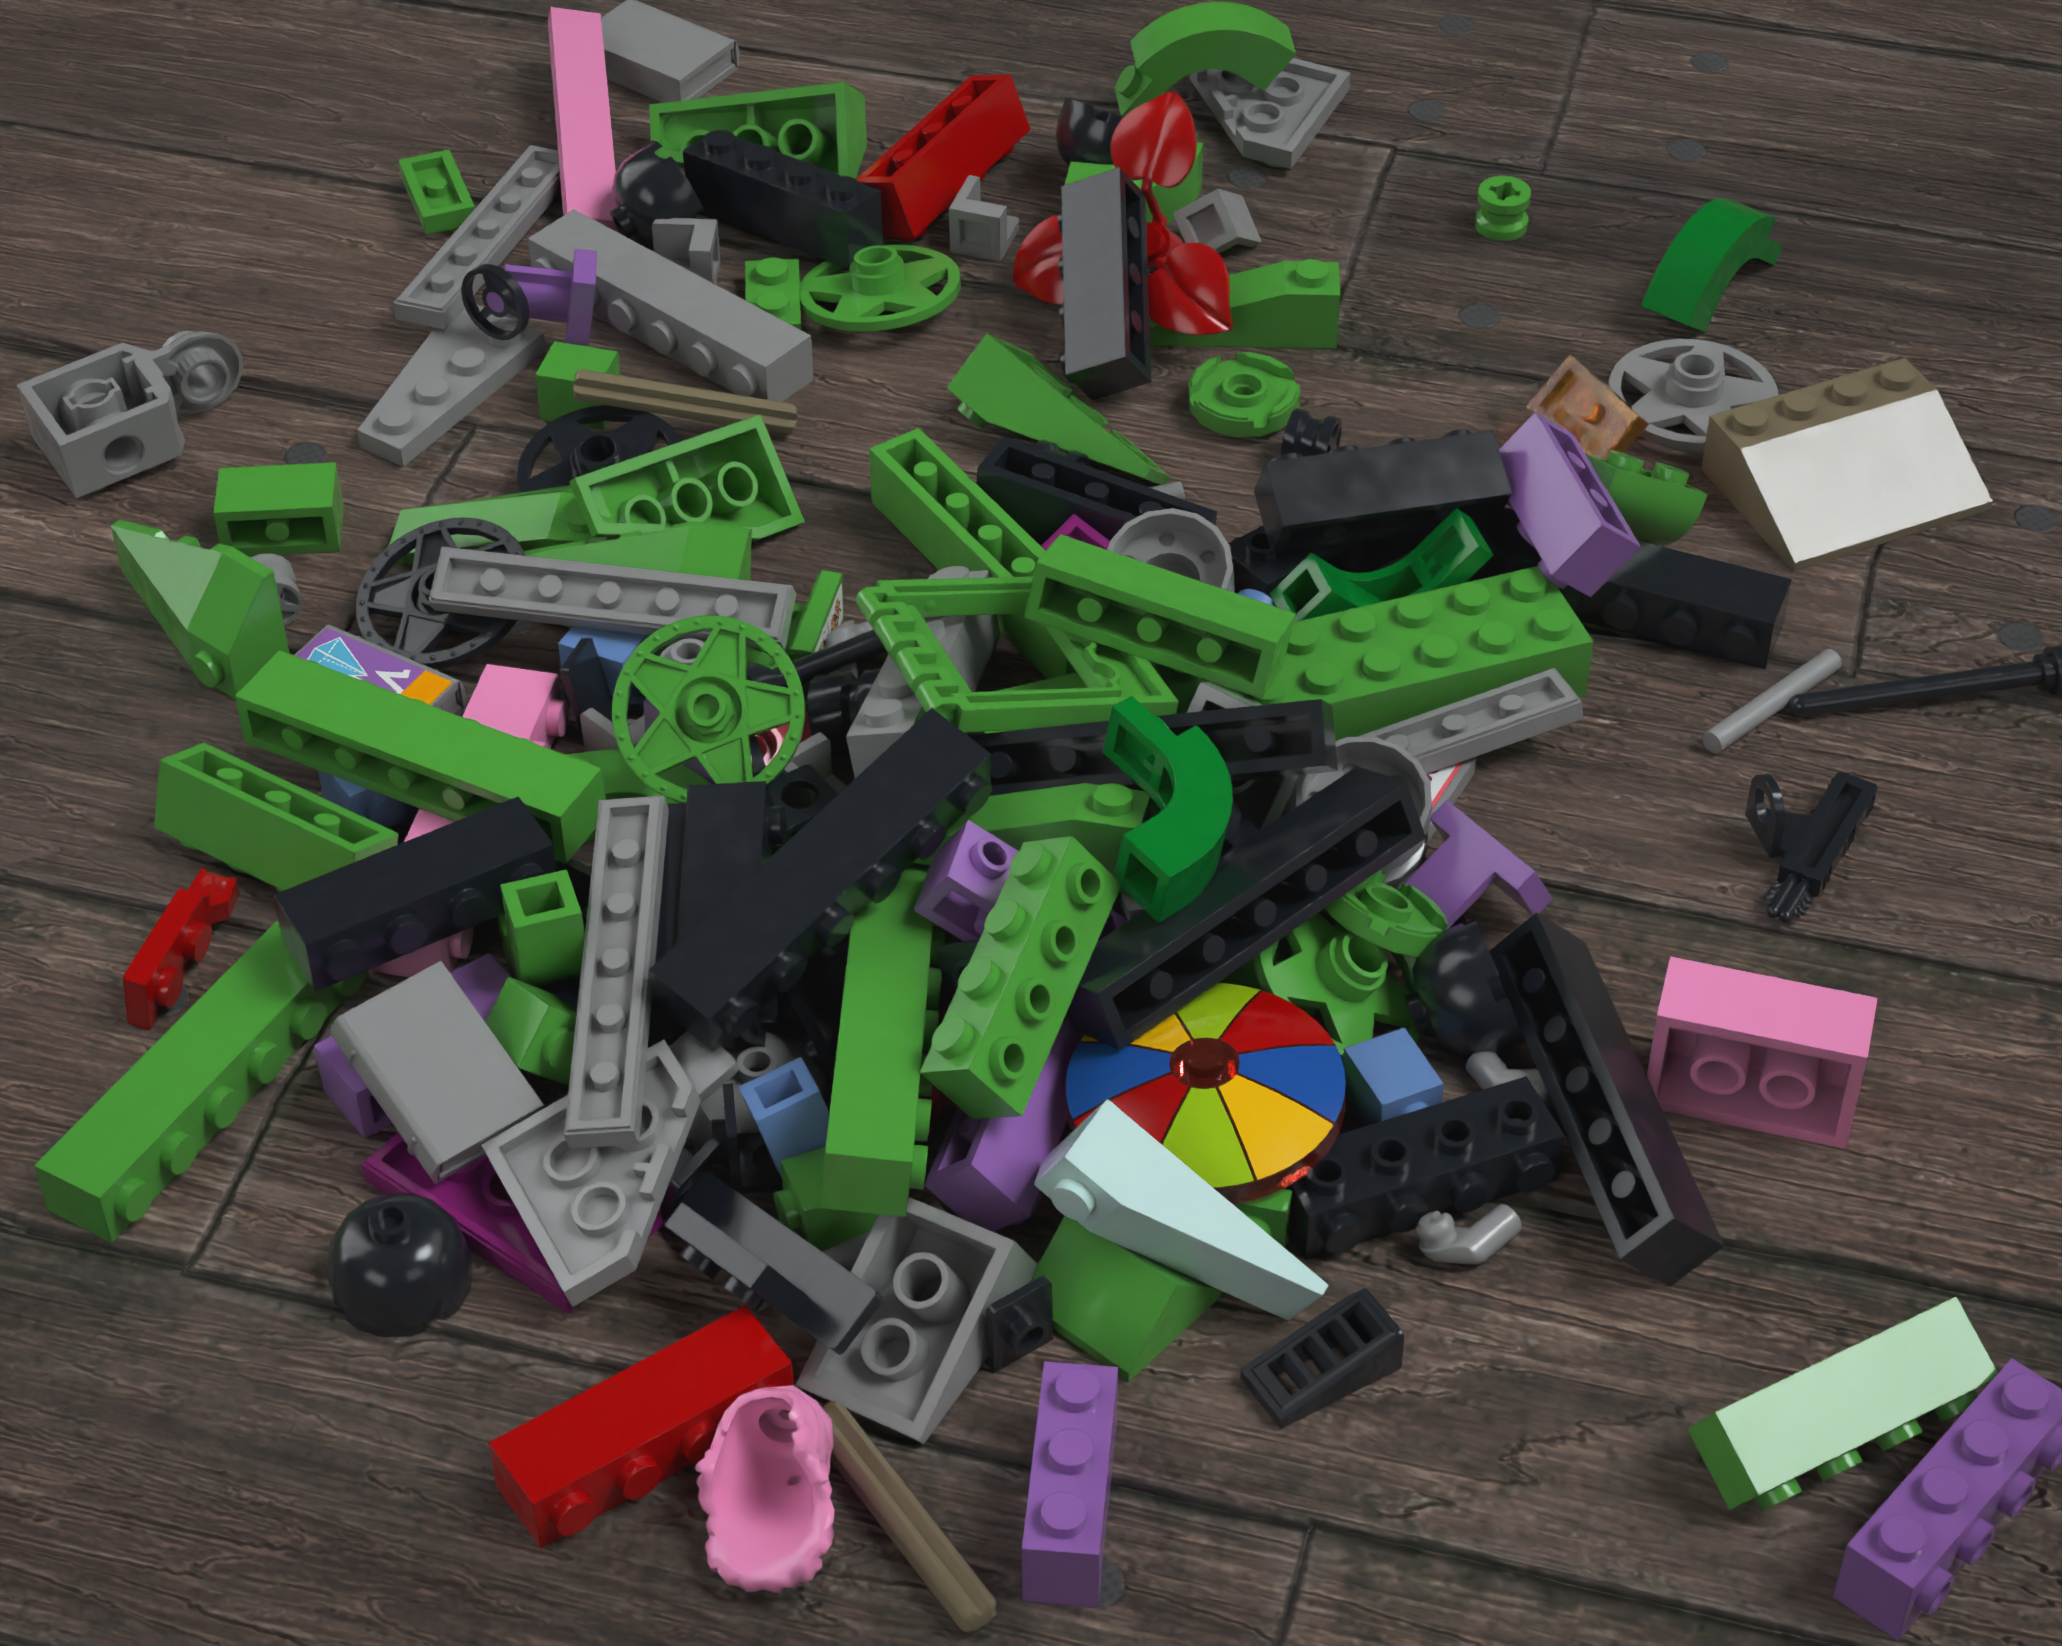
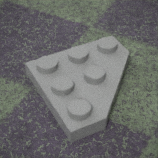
(1280, 120)
(596, 1203)

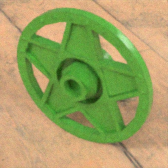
(879, 284)
(707, 706)
(1341, 979)

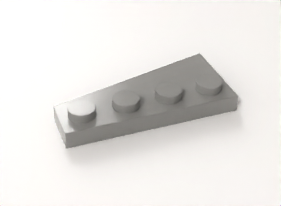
(443, 384)

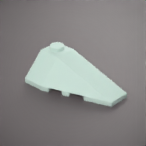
(1152, 1203)

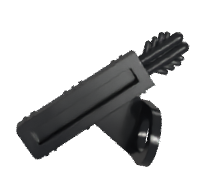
(1810, 843)

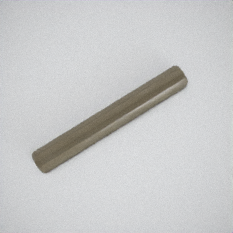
(681, 401)
(908, 1524)

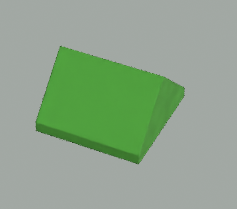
(1117, 1300)

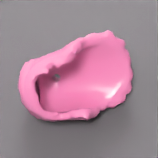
(768, 1490)

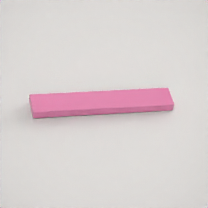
(582, 114)

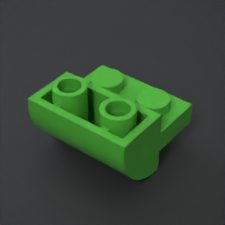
(1653, 503)

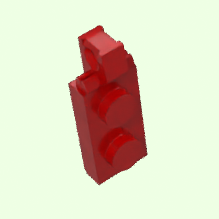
(175, 941)

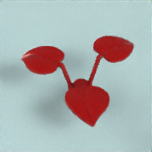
(1189, 279)

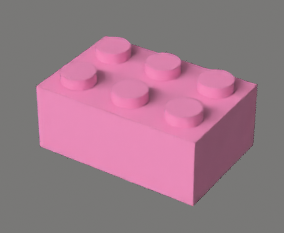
(1760, 1051)

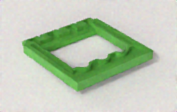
(897, 613)

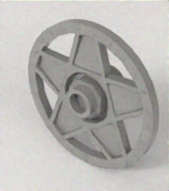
(1688, 387)

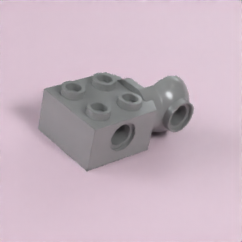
(122, 406)

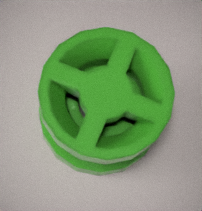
(1502, 208)

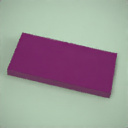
(481, 1209)

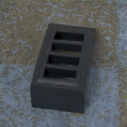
(1354, 1325)

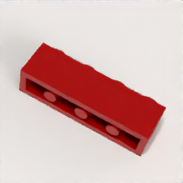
(939, 153)
(633, 1427)

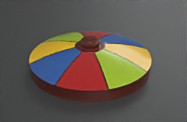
(1227, 1085)

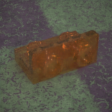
(1588, 409)

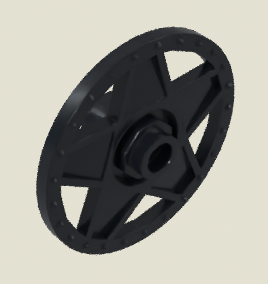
(588, 451)
(408, 595)

